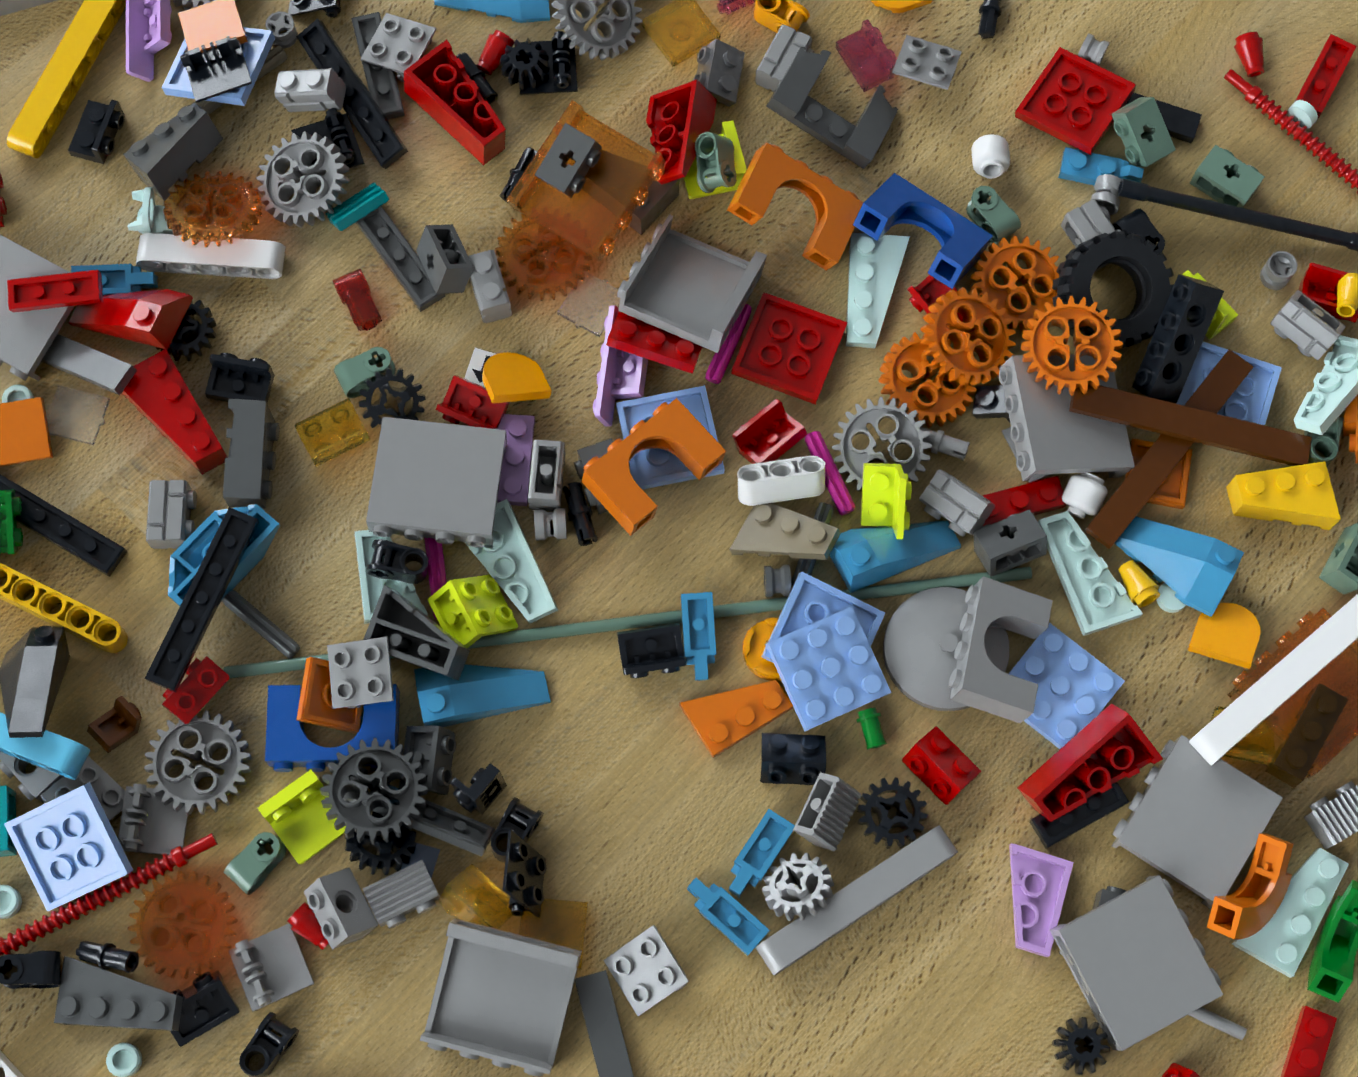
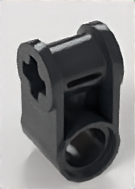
(1140, 224)
(395, 562)
(518, 819)
(35, 970)
(268, 1044)

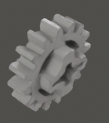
(809, 876)

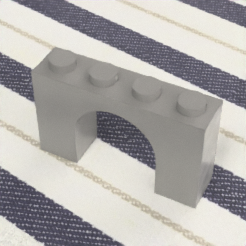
(976, 679)

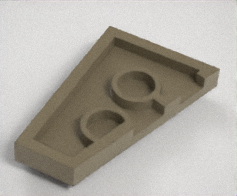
(784, 532)

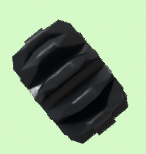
(525, 63)
(1084, 1059)

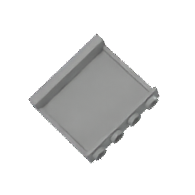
(689, 287)
(26, 334)
(1052, 437)
(436, 481)
(1196, 820)
(1137, 963)
(501, 997)

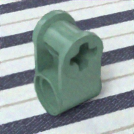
(715, 161)
(992, 214)
(354, 371)
(1326, 443)
(253, 864)

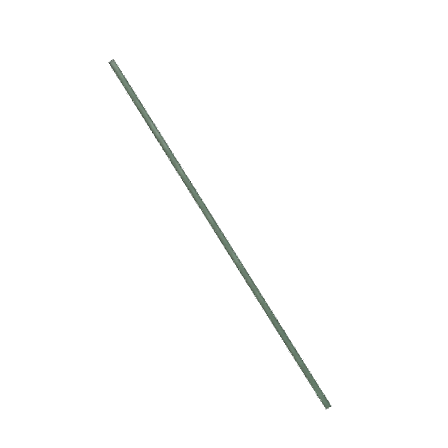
(659, 618)

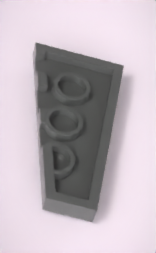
(111, 1000)

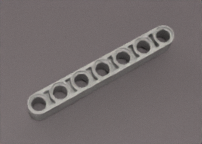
(857, 900)

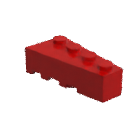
(454, 102)
(168, 404)
(1089, 764)

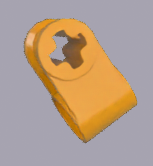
(781, 13)

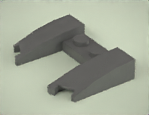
(852, 141)

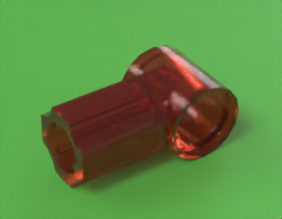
(356, 295)

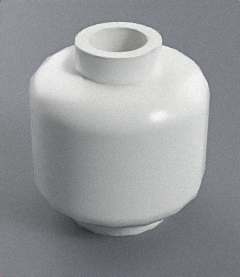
(990, 156)
(1084, 494)

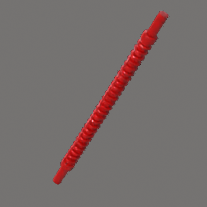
(1254, 95)
(178, 857)

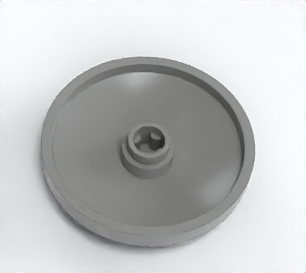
(923, 643)

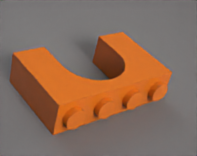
(833, 206)
(669, 429)

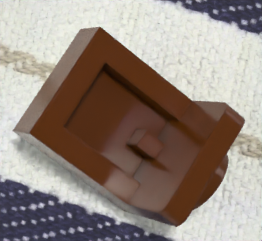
(116, 725)

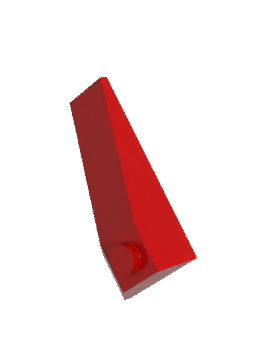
(676, 123)

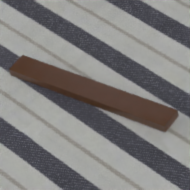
(1192, 424)
(1165, 454)

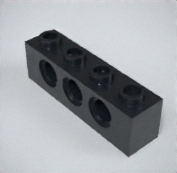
(1177, 338)

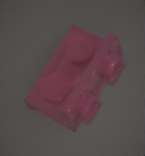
(867, 56)

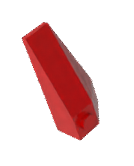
(137, 316)

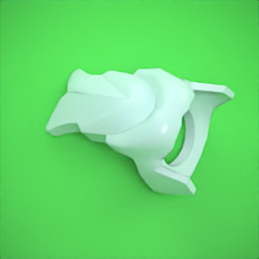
(150, 216)

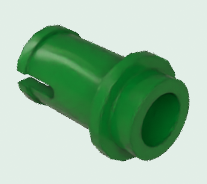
(871, 728)

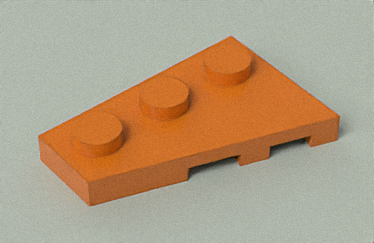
(735, 714)

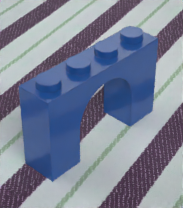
(904, 203)
(289, 746)

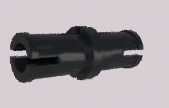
(580, 514)

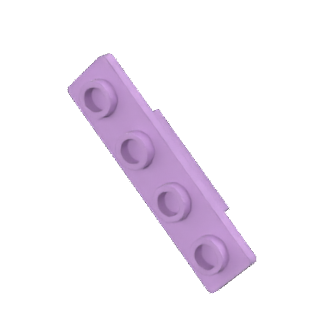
(146, 35)
(620, 375)

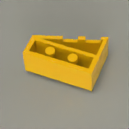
(1286, 494)

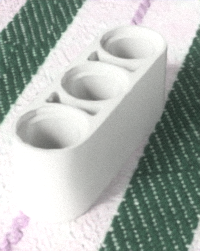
(781, 480)

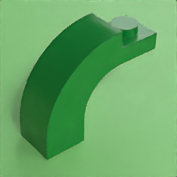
(1336, 948)

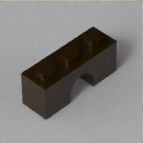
(1307, 736)

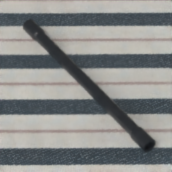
(1144, 192)

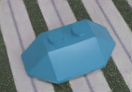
(190, 554)

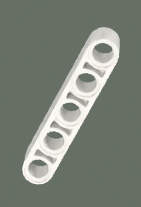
(240, 259)

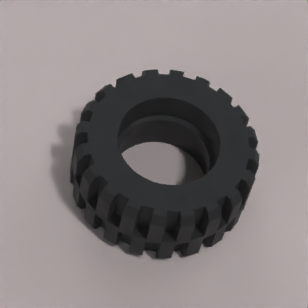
(1139, 261)

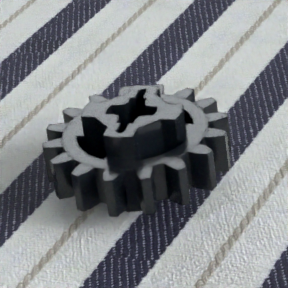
(195, 335)
(405, 394)
(881, 806)
(380, 854)

